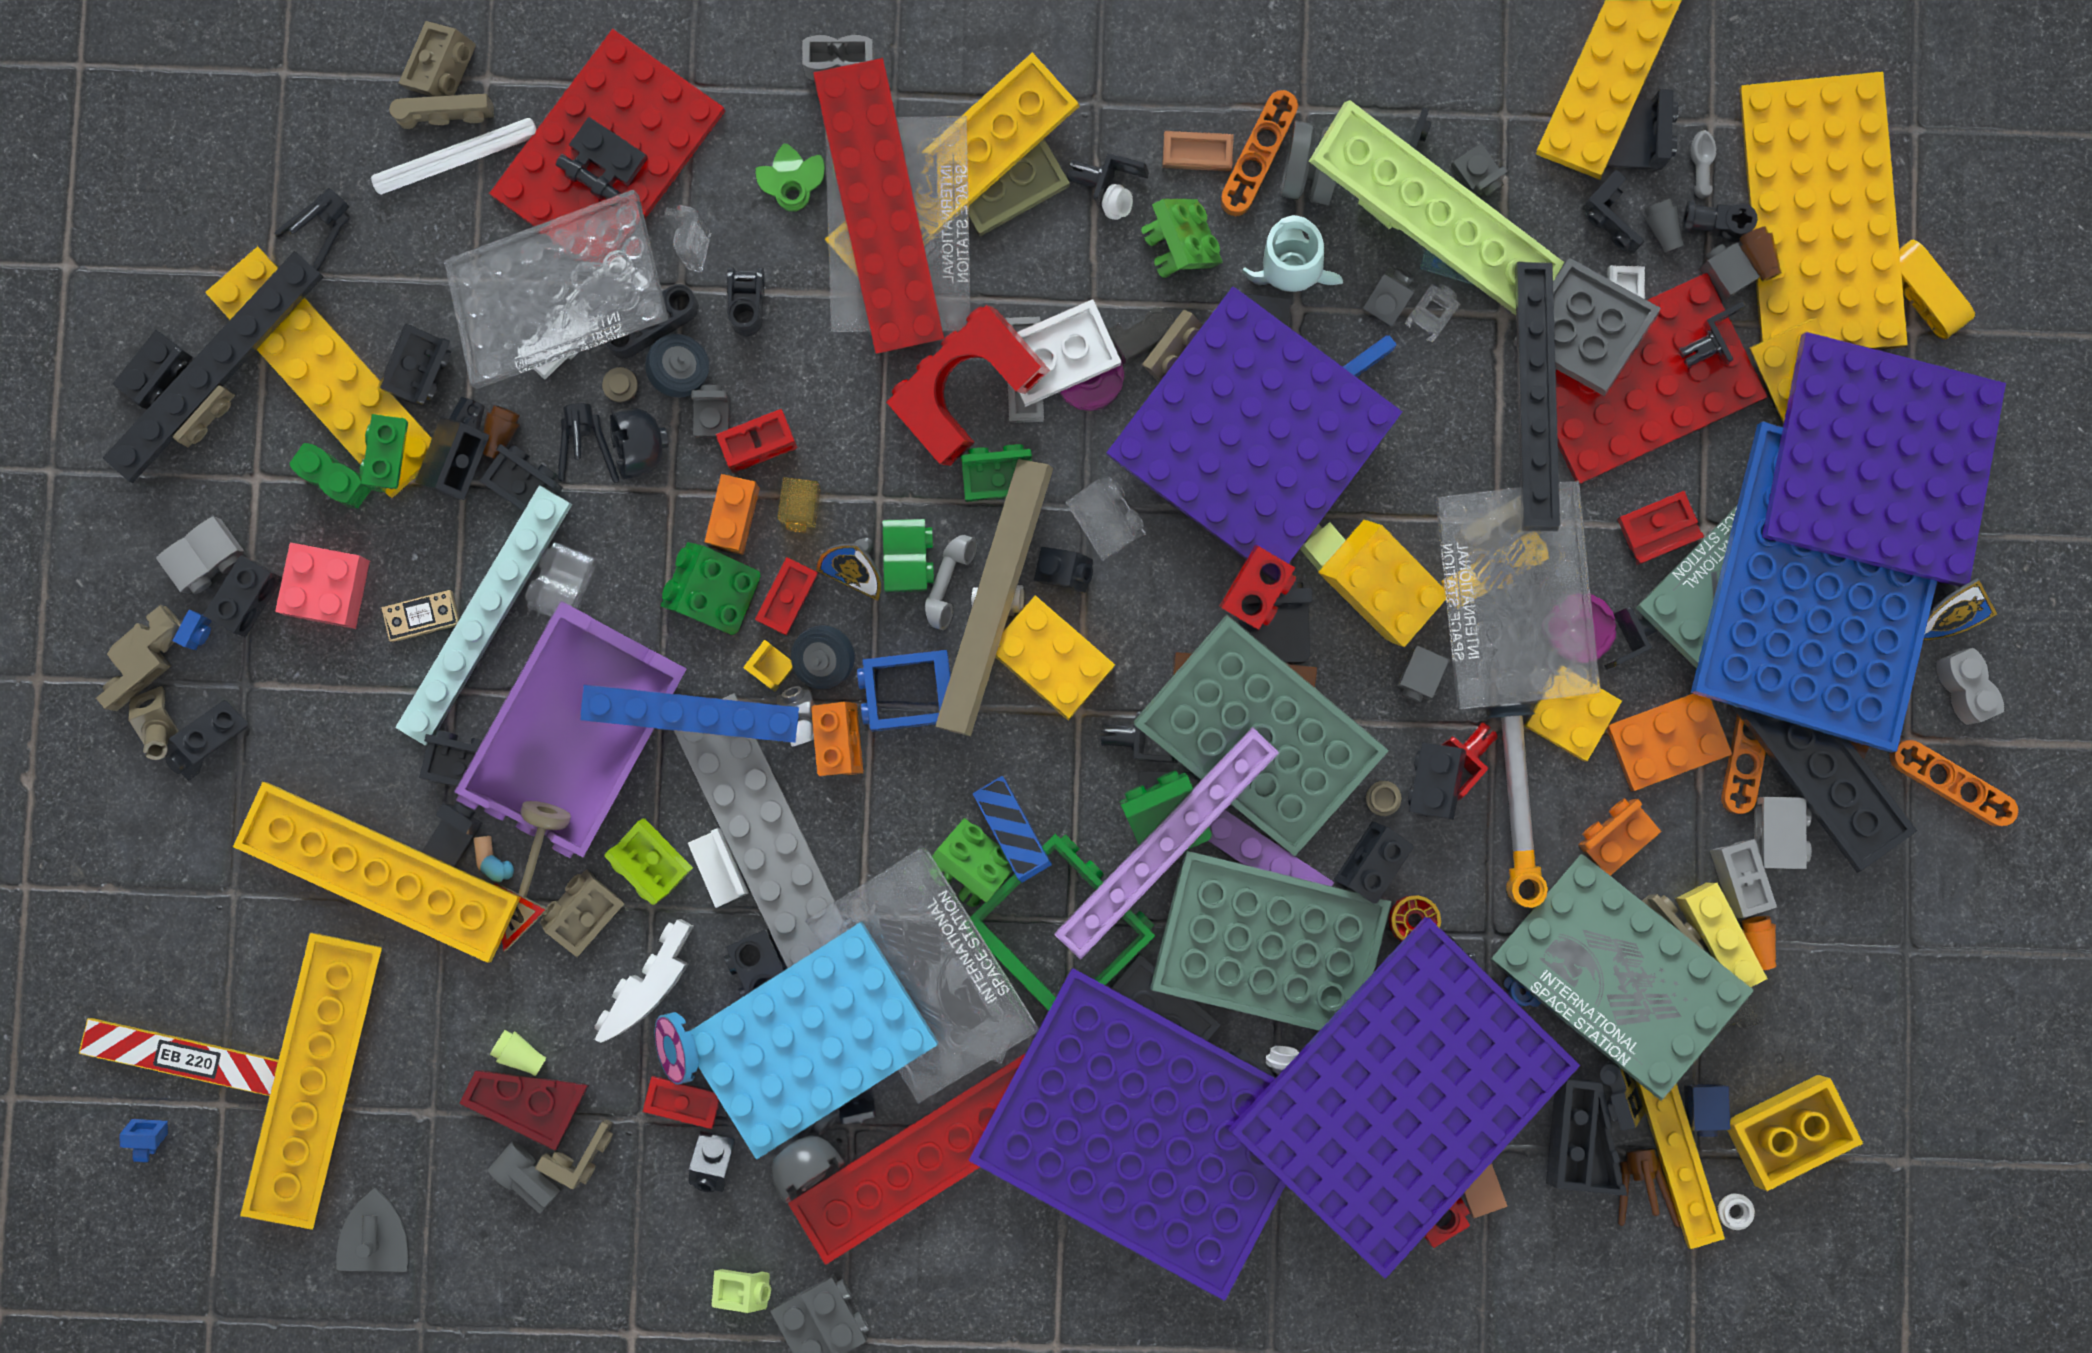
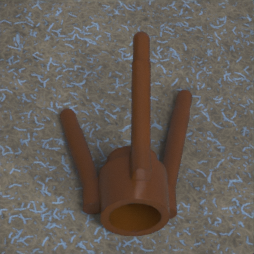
(1645, 1166)

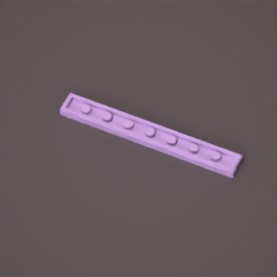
(1166, 843)

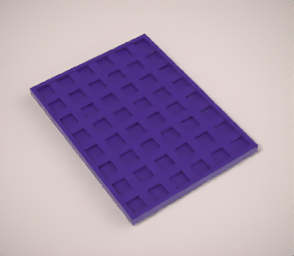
(1404, 1097)

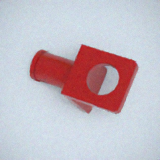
(1475, 748)

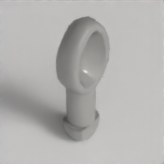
(1703, 154)

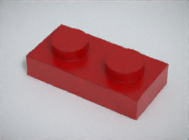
(786, 596)
(681, 1102)

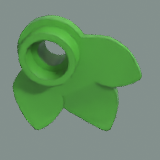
(789, 174)

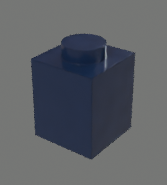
(1707, 1108)

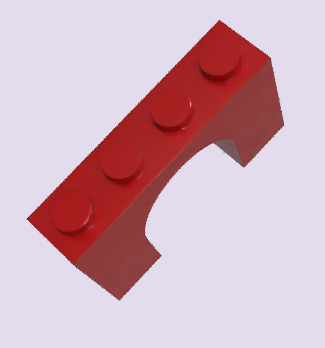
(921, 398)

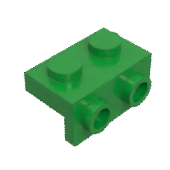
(384, 452)
(990, 473)

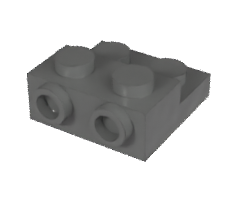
(821, 1319)

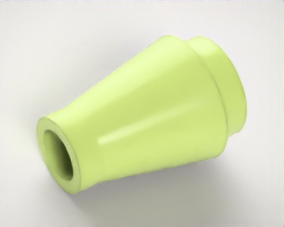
(517, 1053)

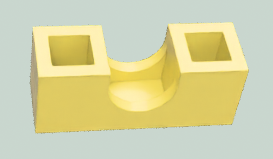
(1717, 925)

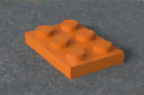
(1668, 740)

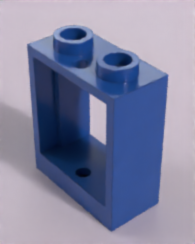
(867, 681)

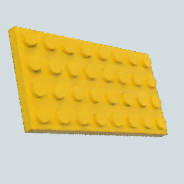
(1828, 198)

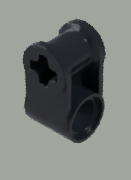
(745, 293)

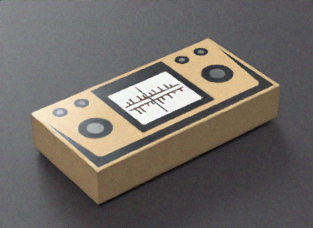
(420, 616)

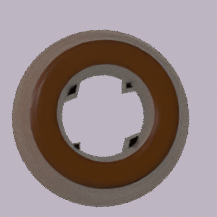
(1761, 252)
(501, 427)

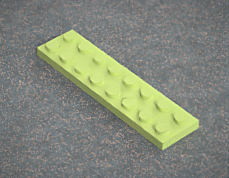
(1427, 203)

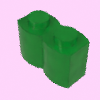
(328, 474)
(905, 555)

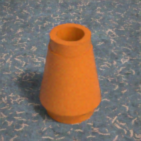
(1762, 939)

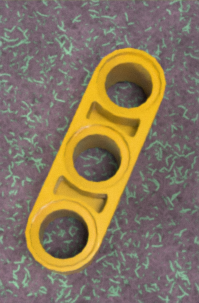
(1932, 291)

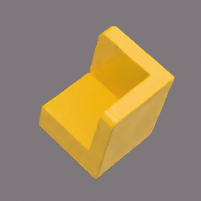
(769, 665)

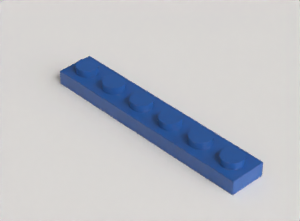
(689, 713)

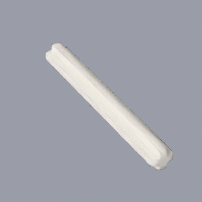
(453, 156)

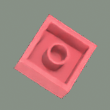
(322, 585)

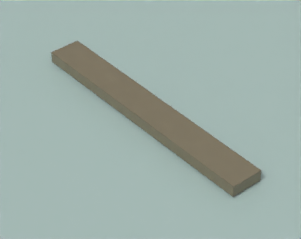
(994, 597)

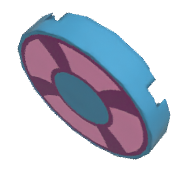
(675, 1048)

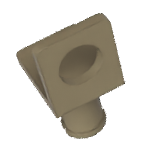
(152, 722)

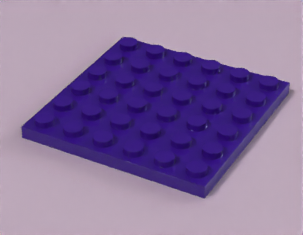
(1253, 431)
(1884, 460)

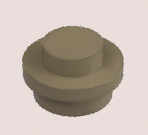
(620, 385)
(1383, 798)

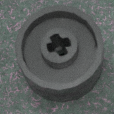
(1299, 169)

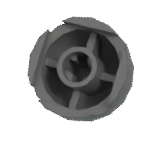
(802, 1165)

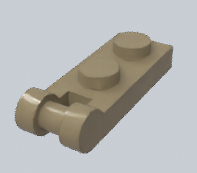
(441, 109)

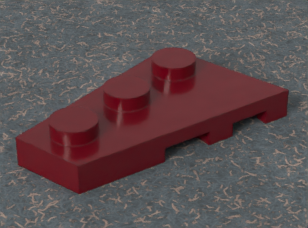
(526, 1104)

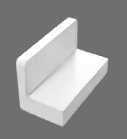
(718, 868)

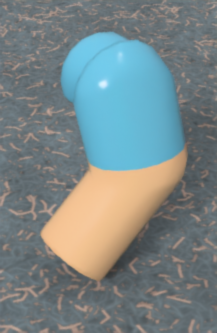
(488, 863)

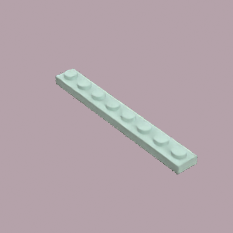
(484, 615)

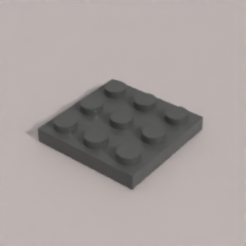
(1596, 325)

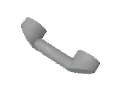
(960, 550)

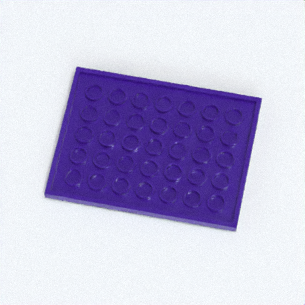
(1131, 1134)

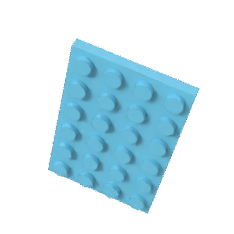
(810, 1040)

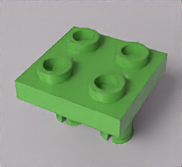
(1186, 233)
(973, 861)

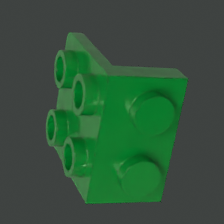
(710, 588)
(1150, 806)

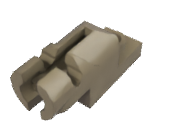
(139, 657)

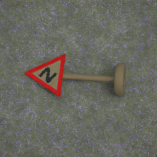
(527, 912)

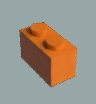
(732, 514)

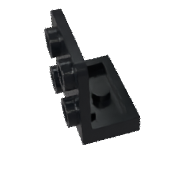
(1648, 134)
(1289, 629)

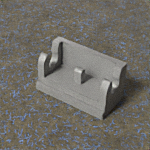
(1743, 878)

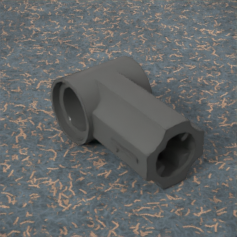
(517, 1171)

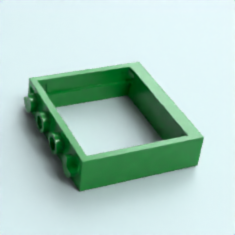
(1092, 875)

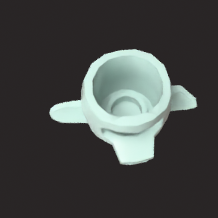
(1291, 259)

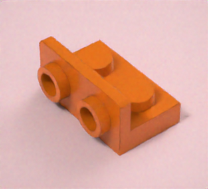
(837, 739)
(1619, 836)

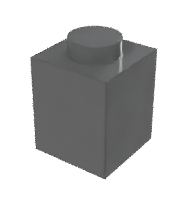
(1729, 270)
(1421, 674)

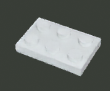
(1072, 347)

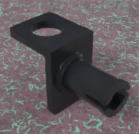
(1102, 177)
(1712, 342)
(1635, 632)
(1131, 737)

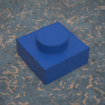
(193, 630)

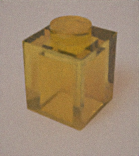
(798, 504)

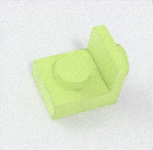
(740, 1290)

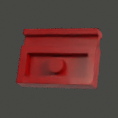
(1660, 527)

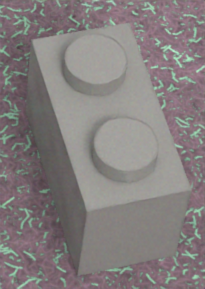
(1781, 832)

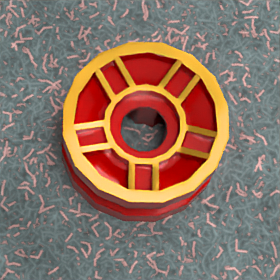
(1404, 908)

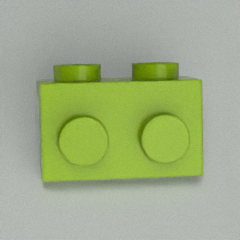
(648, 862)

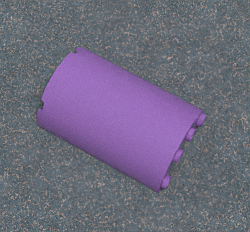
(542, 746)

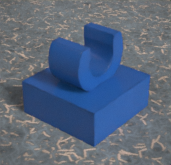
(143, 1137)

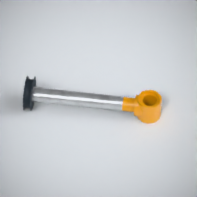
(1519, 804)

